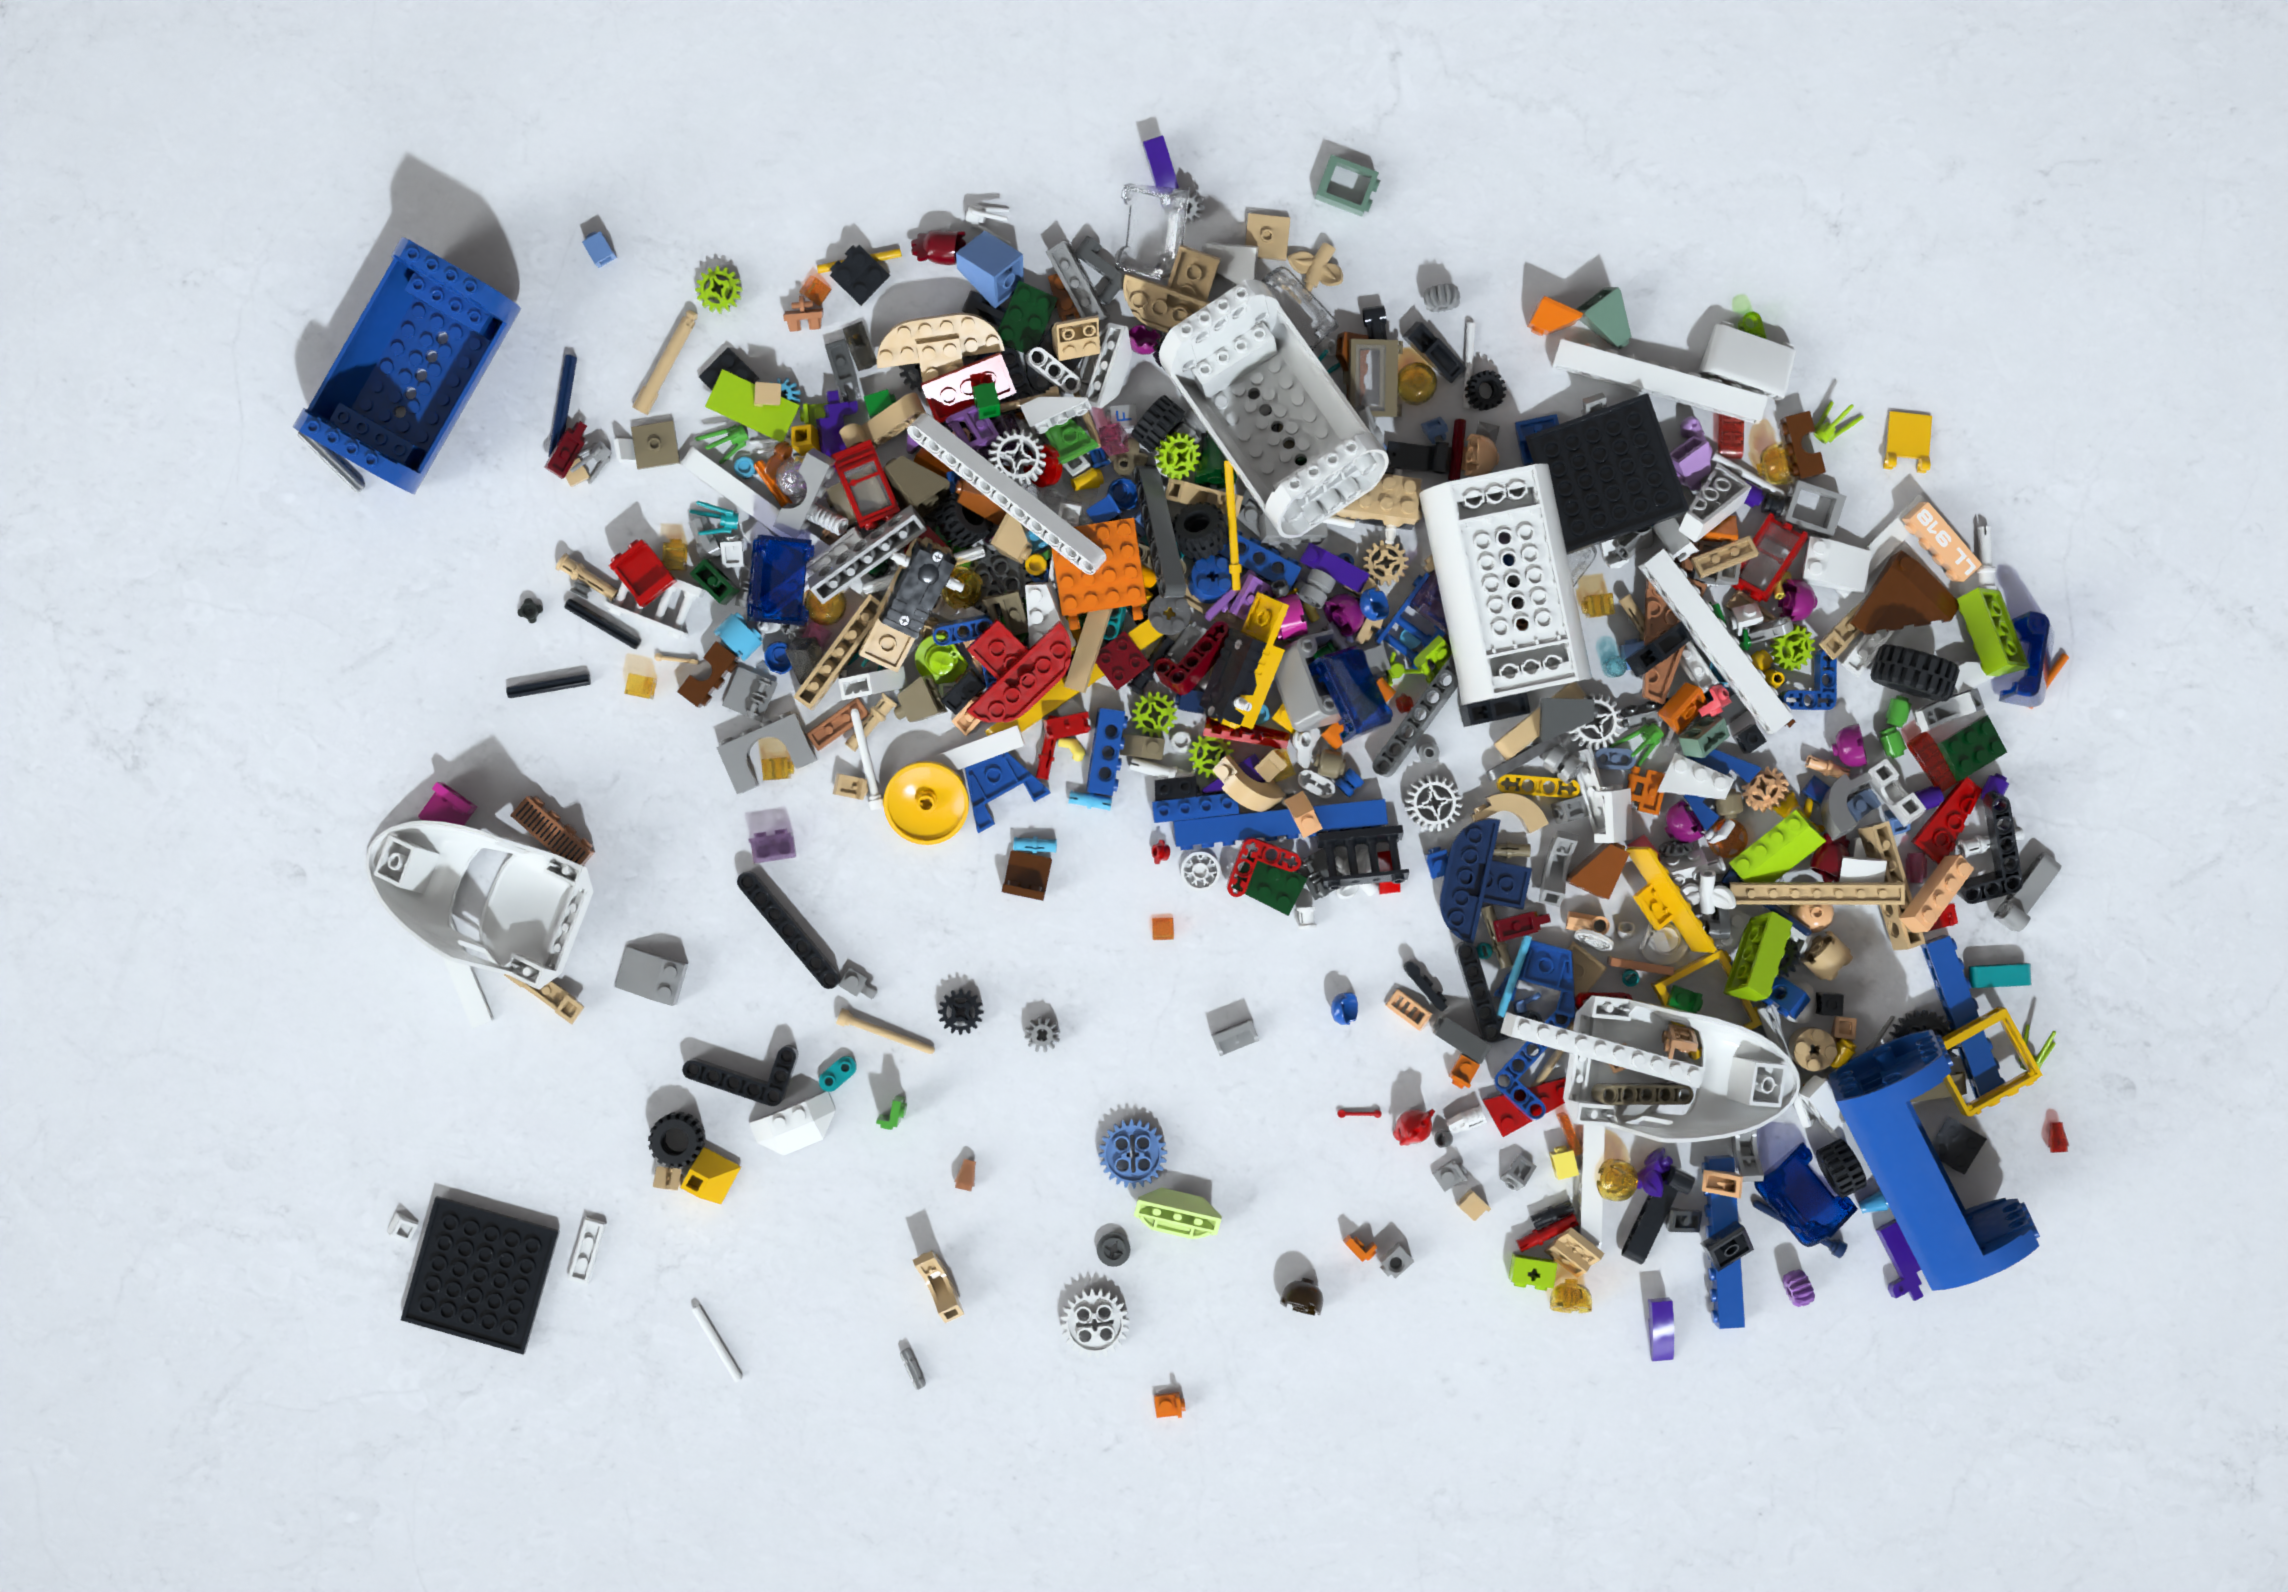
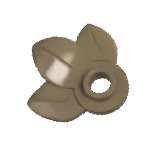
(1132, 458)

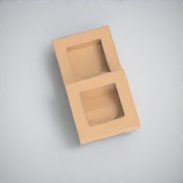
(1844, 1028)

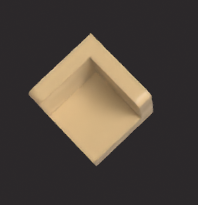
(767, 394)
(1270, 766)
(1472, 1205)

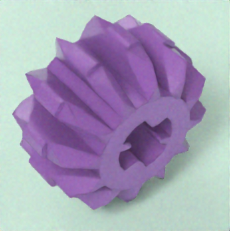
(1798, 1288)

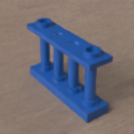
(1382, 633)

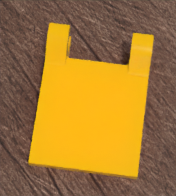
(1908, 438)

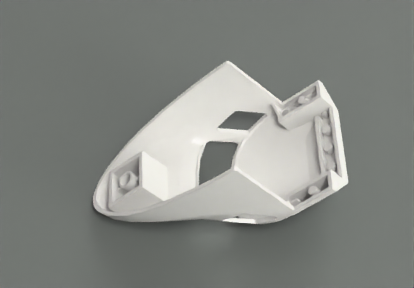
(527, 914)
(1741, 1089)

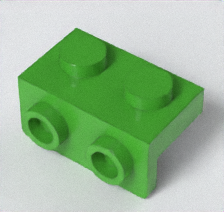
(898, 1111)

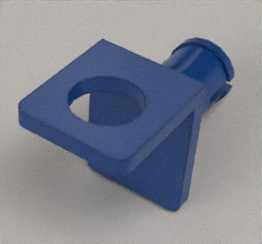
(1103, 510)

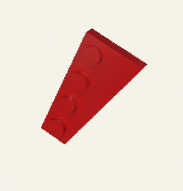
(1258, 735)
(1943, 827)
(1510, 1118)

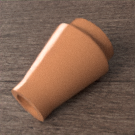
(966, 1176)

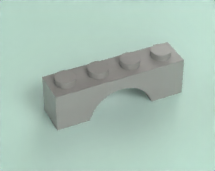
(815, 470)

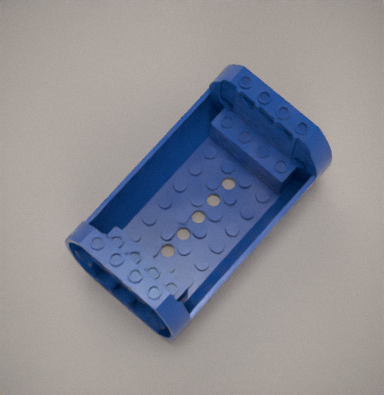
(387, 349)
(1947, 1240)

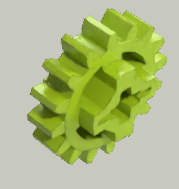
(727, 286)
(1186, 455)
(1793, 648)
(1164, 712)
(1205, 746)

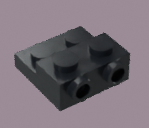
(859, 274)
(729, 362)

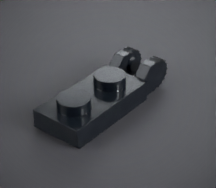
(1425, 984)

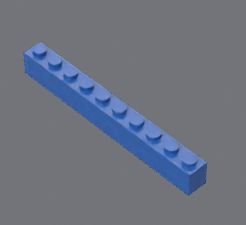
(1276, 823)

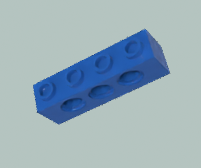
(1271, 556)
(1095, 783)
(1194, 808)

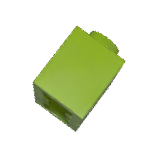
(1523, 1264)

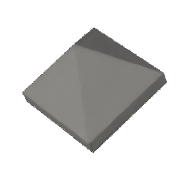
(1488, 430)

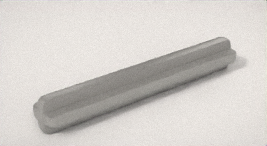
(334, 463)

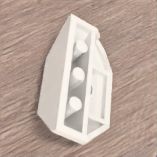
(1105, 372)
(795, 1125)

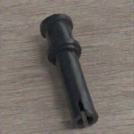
(1142, 679)

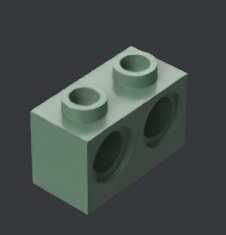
(1704, 736)

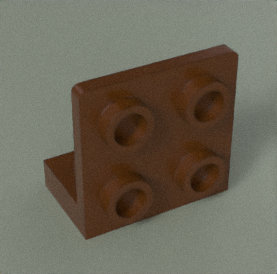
(1027, 875)

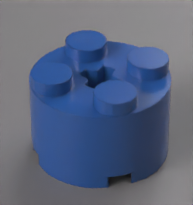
(1202, 587)

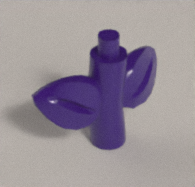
(1650, 1176)

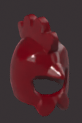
(938, 246)
(1829, 857)

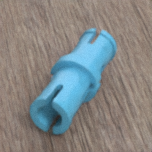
(1090, 800)
(1035, 844)

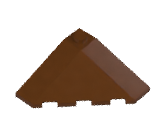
(1904, 597)

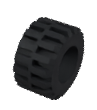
(1157, 423)
(1197, 518)
(960, 524)
(664, 1152)
(1841, 1168)

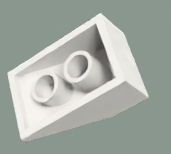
(1835, 565)

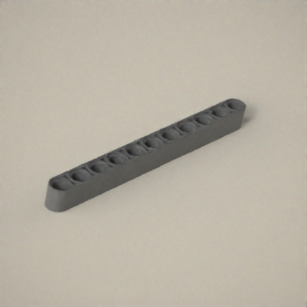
(1412, 720)

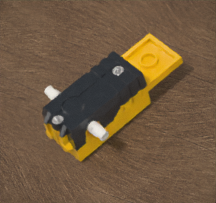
(1245, 666)

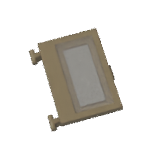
(1374, 376)

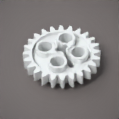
(1096, 1342)

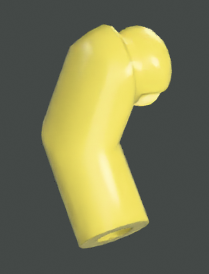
(1779, 591)
(1311, 612)
(1074, 746)

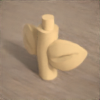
(1317, 267)

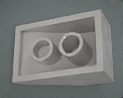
(651, 976)

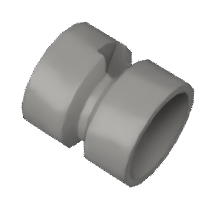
(1191, 426)
(1317, 586)
(1557, 759)

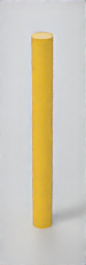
(877, 256)

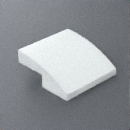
(1862, 870)

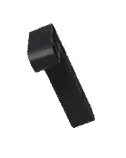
(1021, 388)
(2000, 853)
(1485, 1000)
(745, 1080)
(1654, 1213)

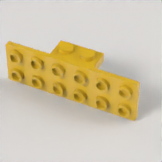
(1662, 901)

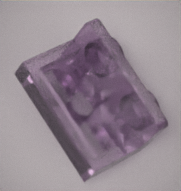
(773, 846)

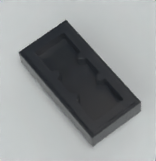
(962, 692)

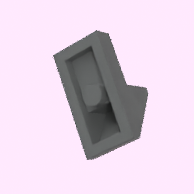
(1683, 1220)

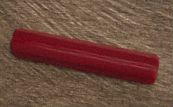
(1457, 451)

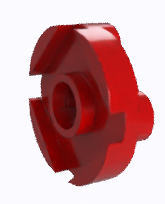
(1052, 470)

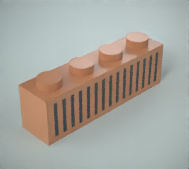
(552, 832)

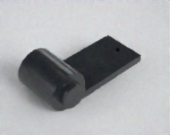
(1420, 457)

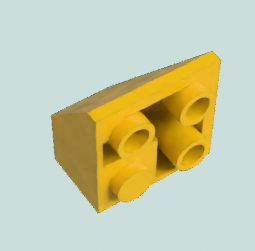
(710, 1176)

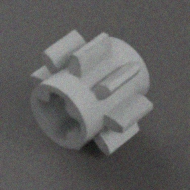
(793, 631)

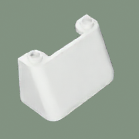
(1748, 360)

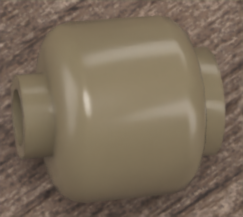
(1330, 763)
(1730, 806)

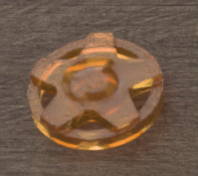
(1731, 841)

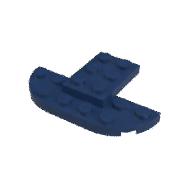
(1476, 878)

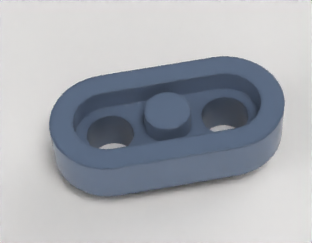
(1614, 758)

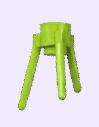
(1825, 432)
(1398, 670)
(2045, 1051)

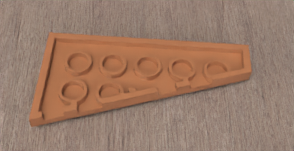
(1658, 620)

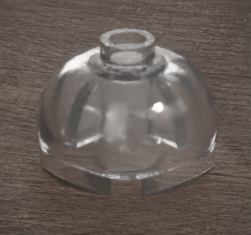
(789, 479)

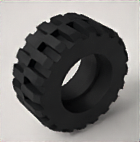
(1915, 672)

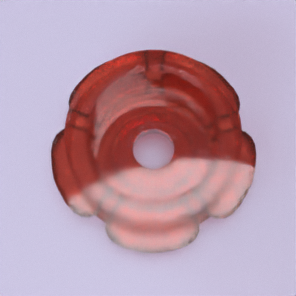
(1404, 703)

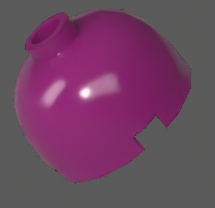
(1798, 600)
(1345, 613)
(1850, 746)
(1683, 824)

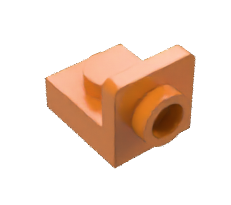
(1463, 1071)
(1356, 1246)
(1169, 1405)

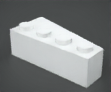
(1715, 502)

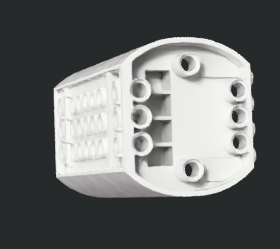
(1251, 345)
(1463, 535)

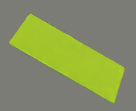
(735, 400)

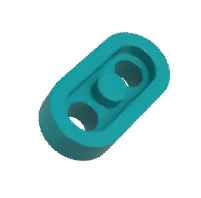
(837, 1073)

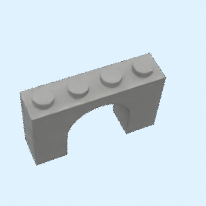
(736, 752)

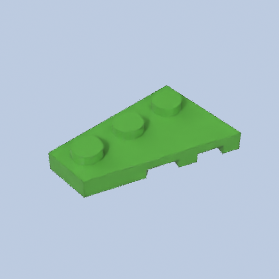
(1070, 441)

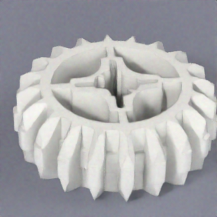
(1026, 460)
(1598, 730)
(1432, 793)

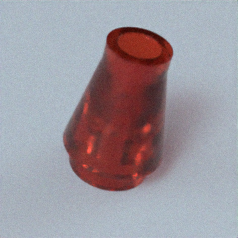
(2057, 1138)

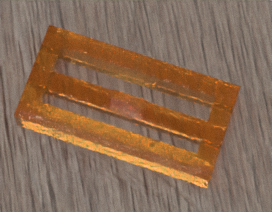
(1569, 1133)

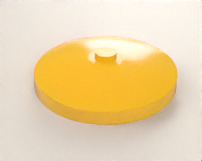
(926, 802)

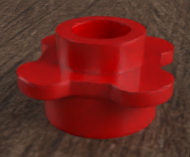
(1160, 852)

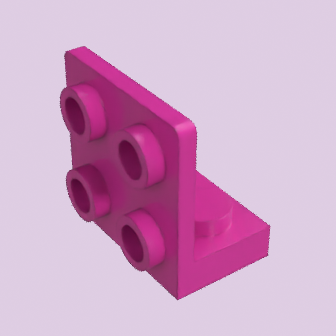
(447, 806)

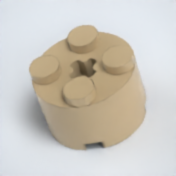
(1827, 956)
(1823, 1053)

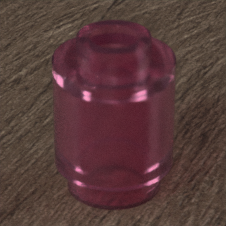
(1916, 867)

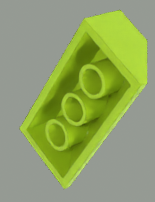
(1992, 632)
(1778, 849)
(1758, 957)

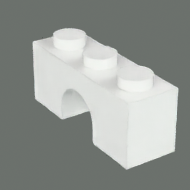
(1902, 804)

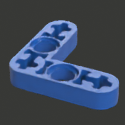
(1820, 690)

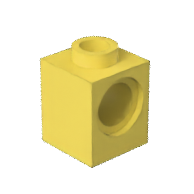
(1563, 1162)

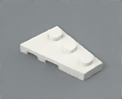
(1695, 779)

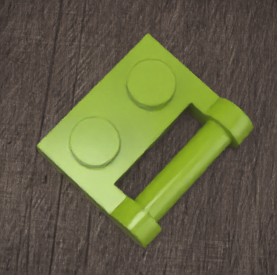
(1438, 653)

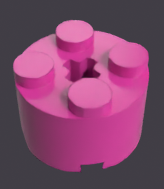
(1293, 622)

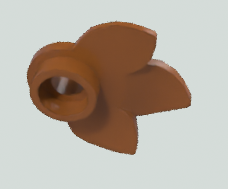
(780, 453)

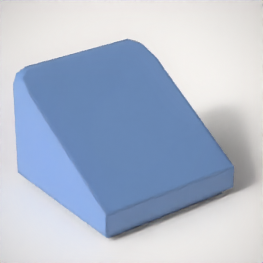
(1896, 826)

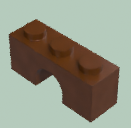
(1802, 464)
(722, 662)

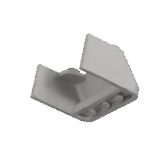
(1297, 686)

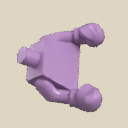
(1693, 456)

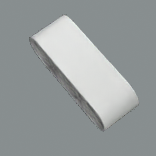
(1063, 372)

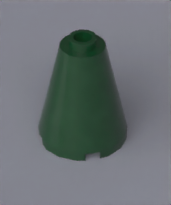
(1211, 465)

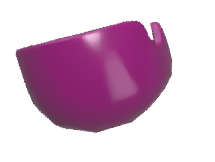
(1143, 340)

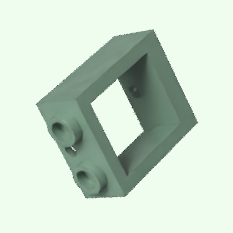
(1341, 203)

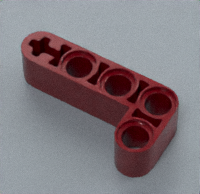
(1195, 662)

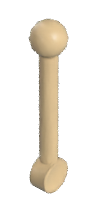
(658, 657)

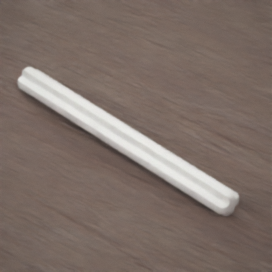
(961, 558)

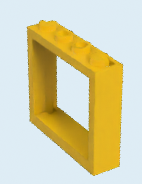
(1724, 959)
(2008, 1088)

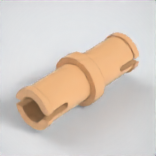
(1826, 767)

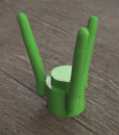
(735, 434)
(1651, 736)

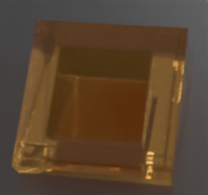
(815, 290)
(1162, 928)

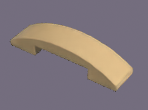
(1840, 635)
(555, 997)

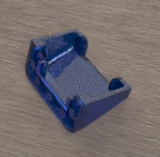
(778, 580)
(2038, 633)
(1352, 691)
(1803, 1199)

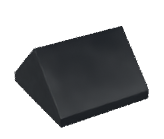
(1727, 1245)

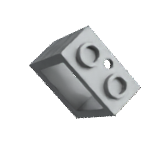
(1832, 516)

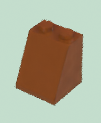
(978, 502)
(1600, 870)

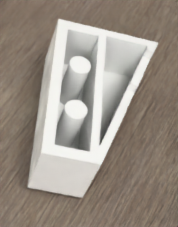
(1043, 611)

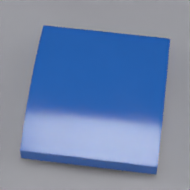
(1529, 427)

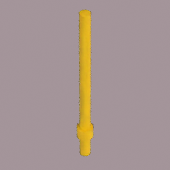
(1234, 568)

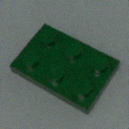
(1026, 317)
(1972, 748)
(1273, 885)

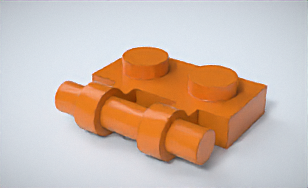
(1649, 798)

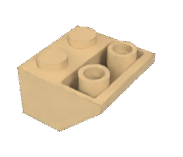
(1076, 338)

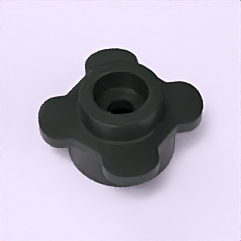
(536, 609)

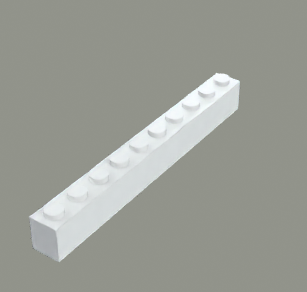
(1660, 381)
(1716, 642)
(1602, 1050)

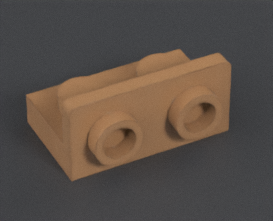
(1679, 1037)

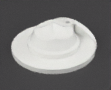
(1663, 946)

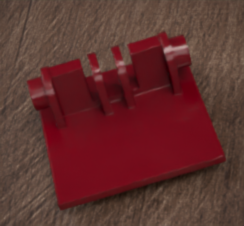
(1121, 660)

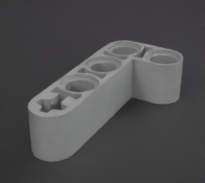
(2036, 879)

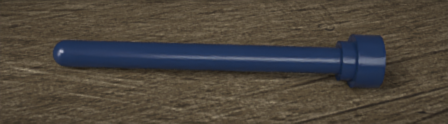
(1732, 876)
(1836, 1247)

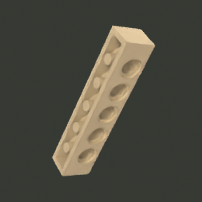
(838, 654)
(1880, 844)

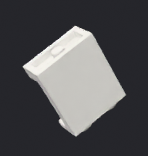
(1617, 814)

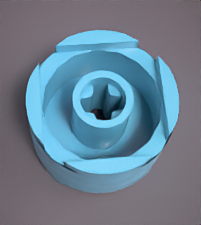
(738, 636)

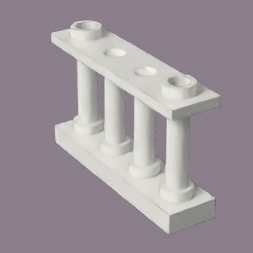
(690, 593)

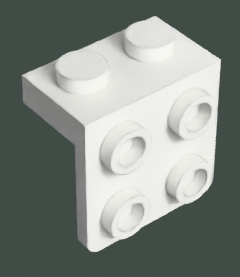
(1686, 868)

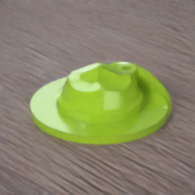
(940, 662)

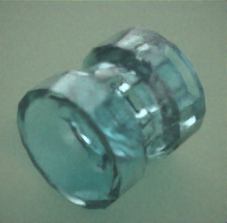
(1613, 663)

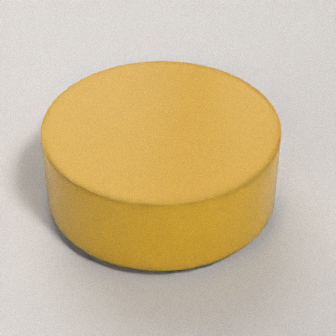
(1036, 564)

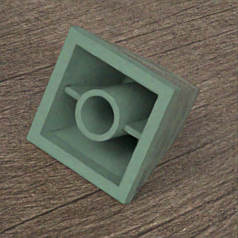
(1607, 316)

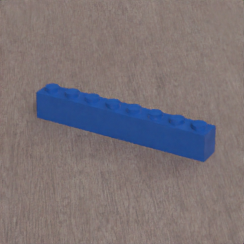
(1959, 1010)
(1727, 1283)

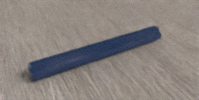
(563, 400)

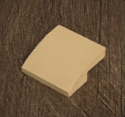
(1574, 1252)

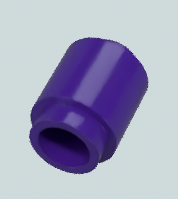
(1755, 495)
(1996, 783)
(1930, 796)

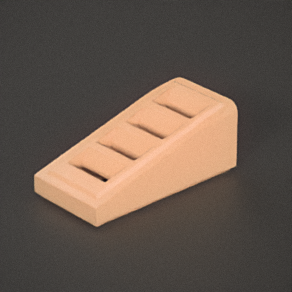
(1427, 1014)

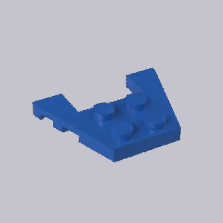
(1721, 763)
(994, 778)
(1548, 968)

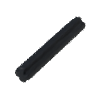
(602, 623)
(548, 686)

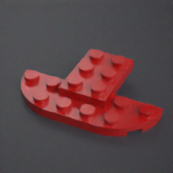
(1020, 672)

